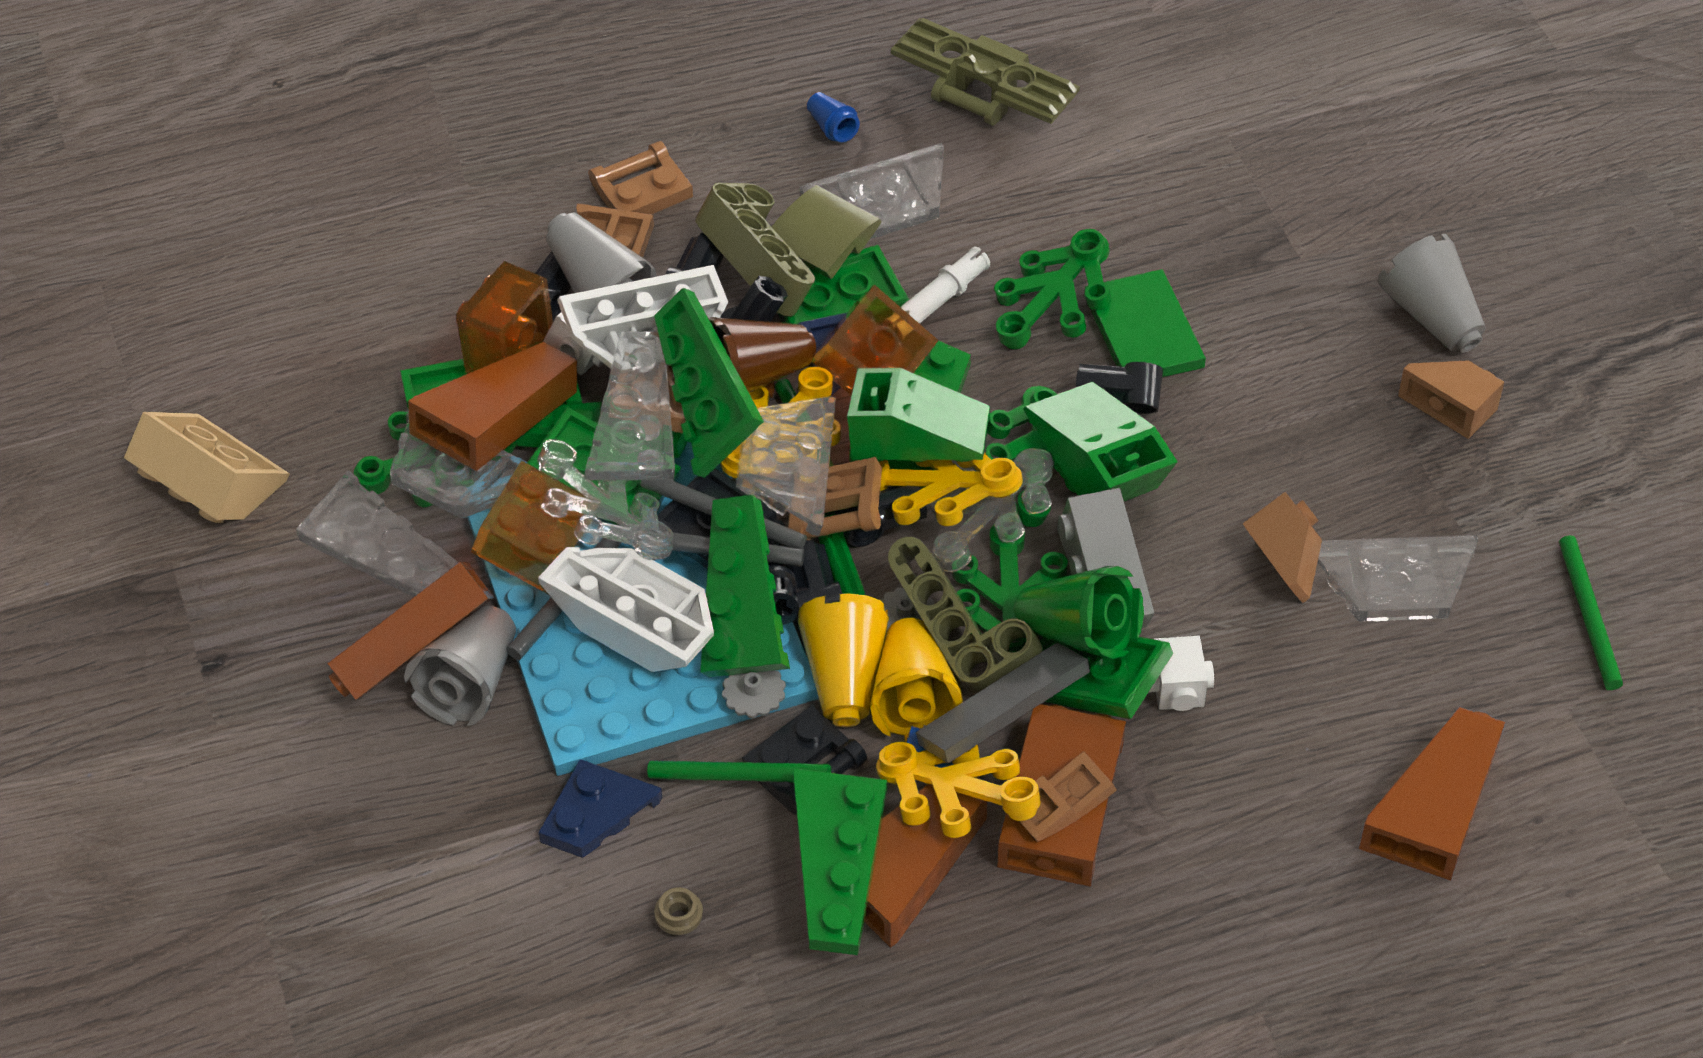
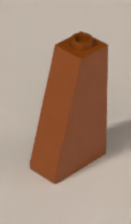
(493, 405)
(409, 631)
(1435, 799)
(913, 864)

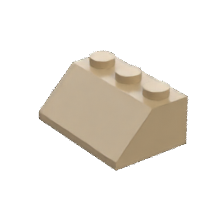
(203, 465)

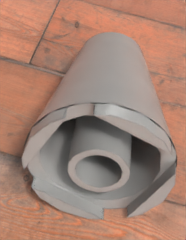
(592, 256)
(1436, 292)
(462, 667)

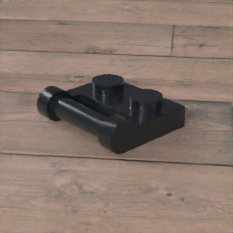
(807, 741)

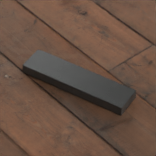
(1002, 702)

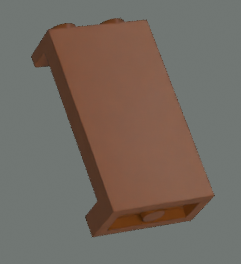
(1050, 744)

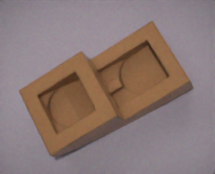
(1068, 796)

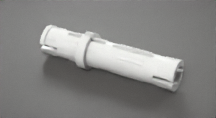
(949, 283)

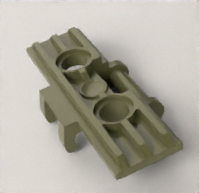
(988, 62)

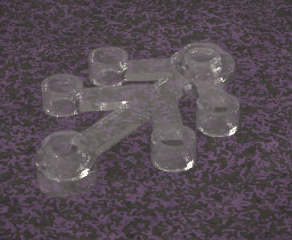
(648, 537)
(952, 547)

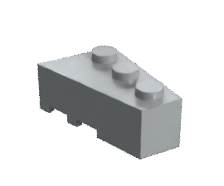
(1098, 535)

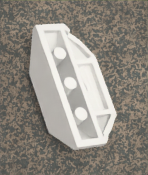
(602, 313)
(631, 605)

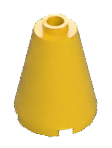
(844, 653)
(911, 680)

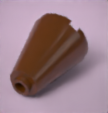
(764, 349)

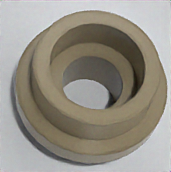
(678, 900)

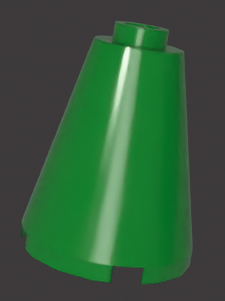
(1085, 610)

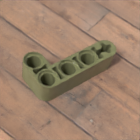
(737, 226)
(951, 613)

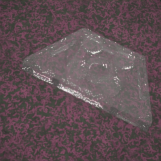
(895, 190)
(790, 458)
(446, 481)
(1398, 575)

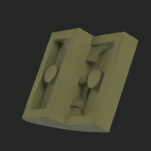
(825, 229)

